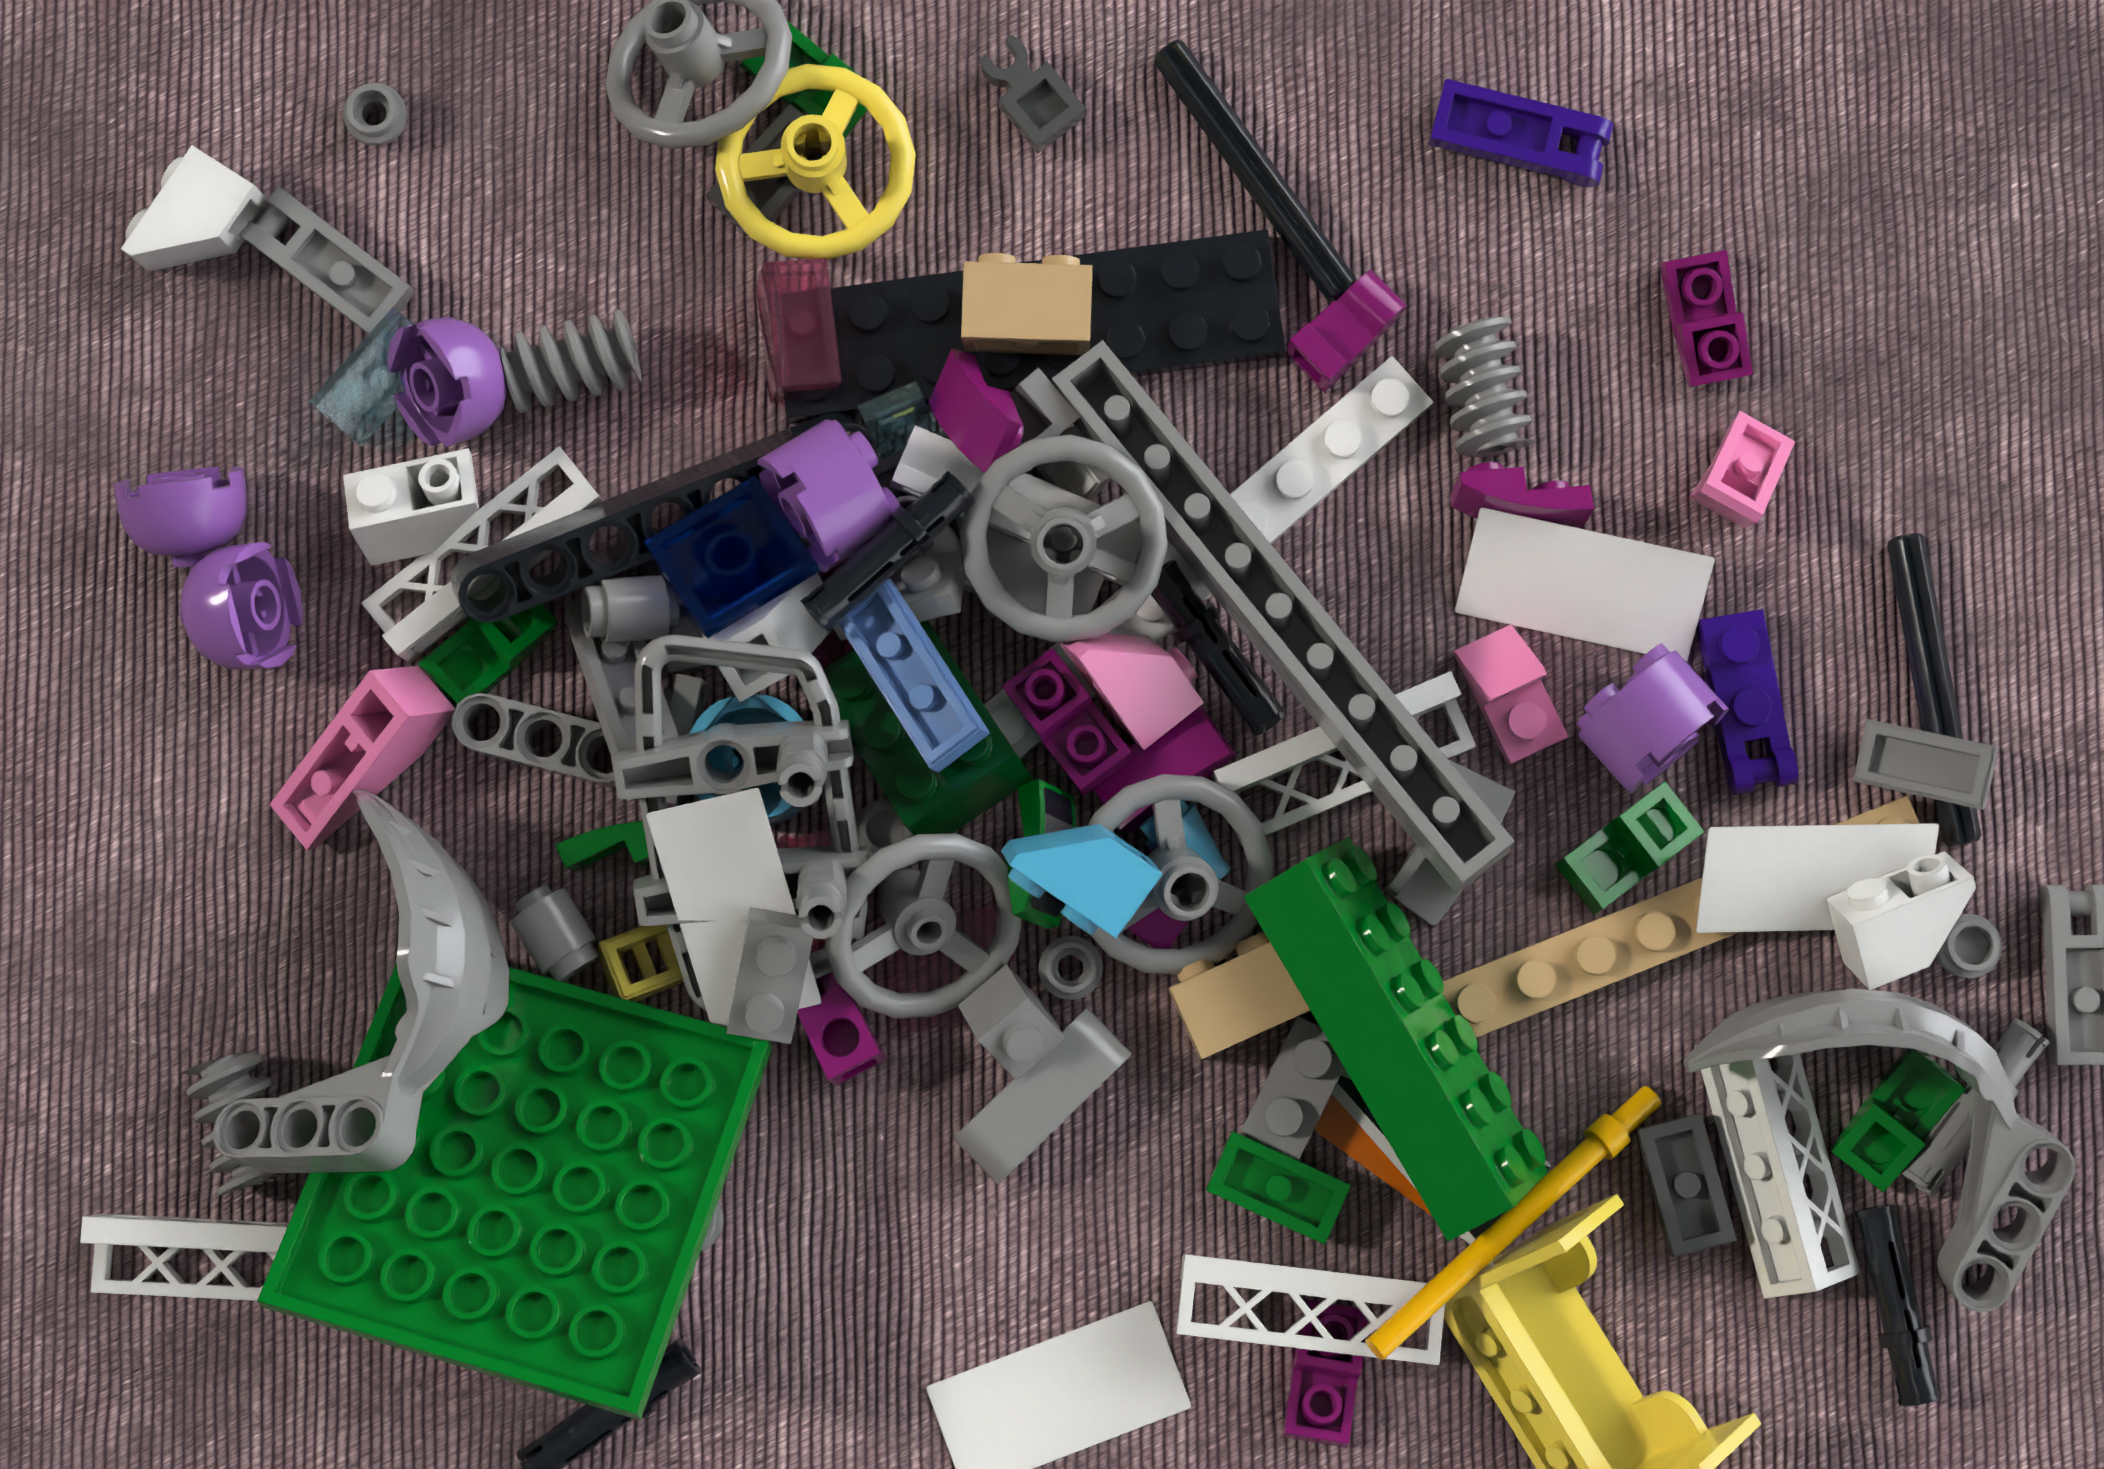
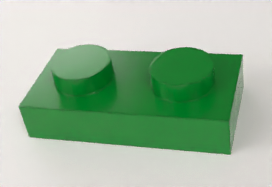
(1278, 1187)

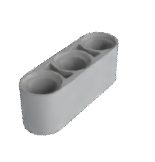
(517, 733)
(1043, 1097)

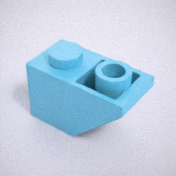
(1088, 871)

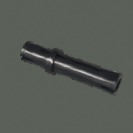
(896, 543)
(1215, 649)
(1898, 1306)
(592, 1425)

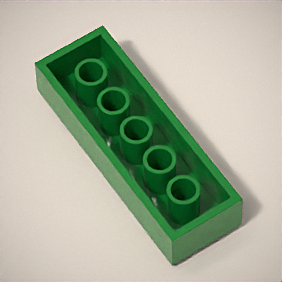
(1399, 1037)

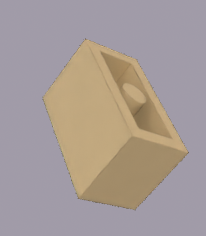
(1026, 305)
(1237, 997)

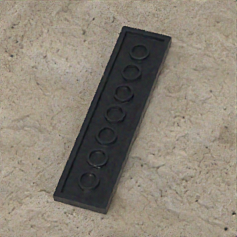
(1150, 305)

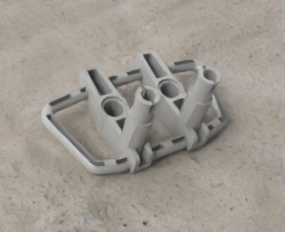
(791, 753)

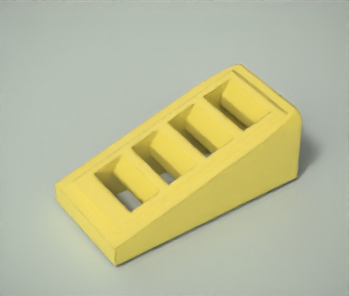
(635, 941)

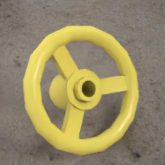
(823, 136)

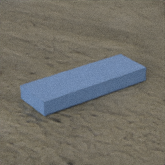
(913, 677)

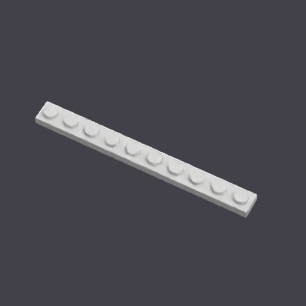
(1275, 498)

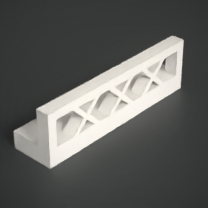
(931, 455)
(441, 609)
(1317, 746)
(1769, 1171)
(178, 1233)
(1302, 1282)

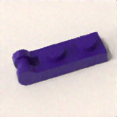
(1520, 132)
(1745, 679)

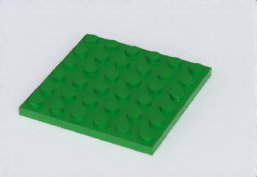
(543, 1198)

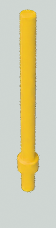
(1603, 1140)

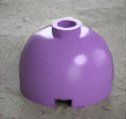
(449, 378)
(183, 512)
(242, 607)

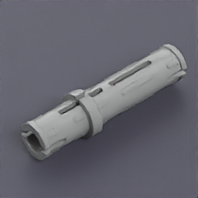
(1952, 1133)

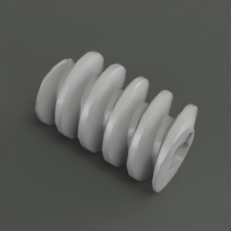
(570, 361)
(1482, 388)
(221, 1084)

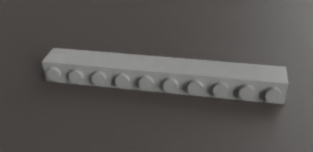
(1289, 625)

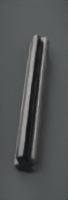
(1254, 170)
(1929, 666)

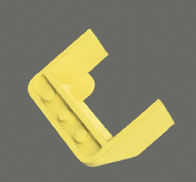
(1559, 1371)

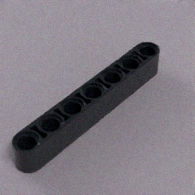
(627, 511)

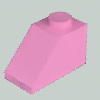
(1137, 682)

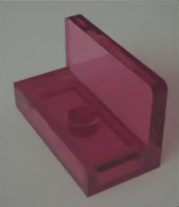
(797, 327)

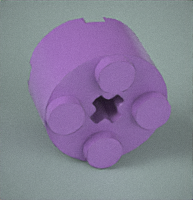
(828, 491)
(1650, 719)

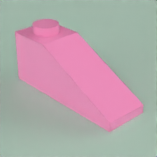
(364, 747)

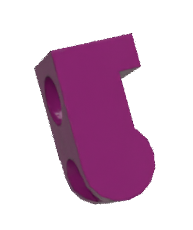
(1345, 330)
(840, 1033)

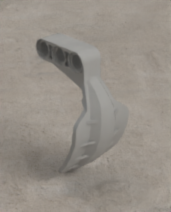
(453, 989)
(1998, 1134)

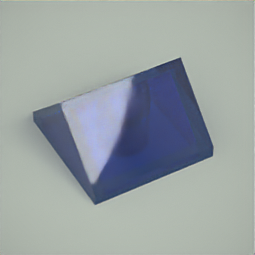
(731, 557)

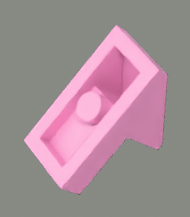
(1744, 471)
(1511, 694)

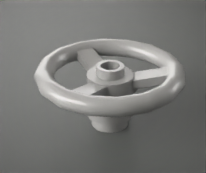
(693, 58)
(1140, 502)
(1199, 885)
(920, 923)

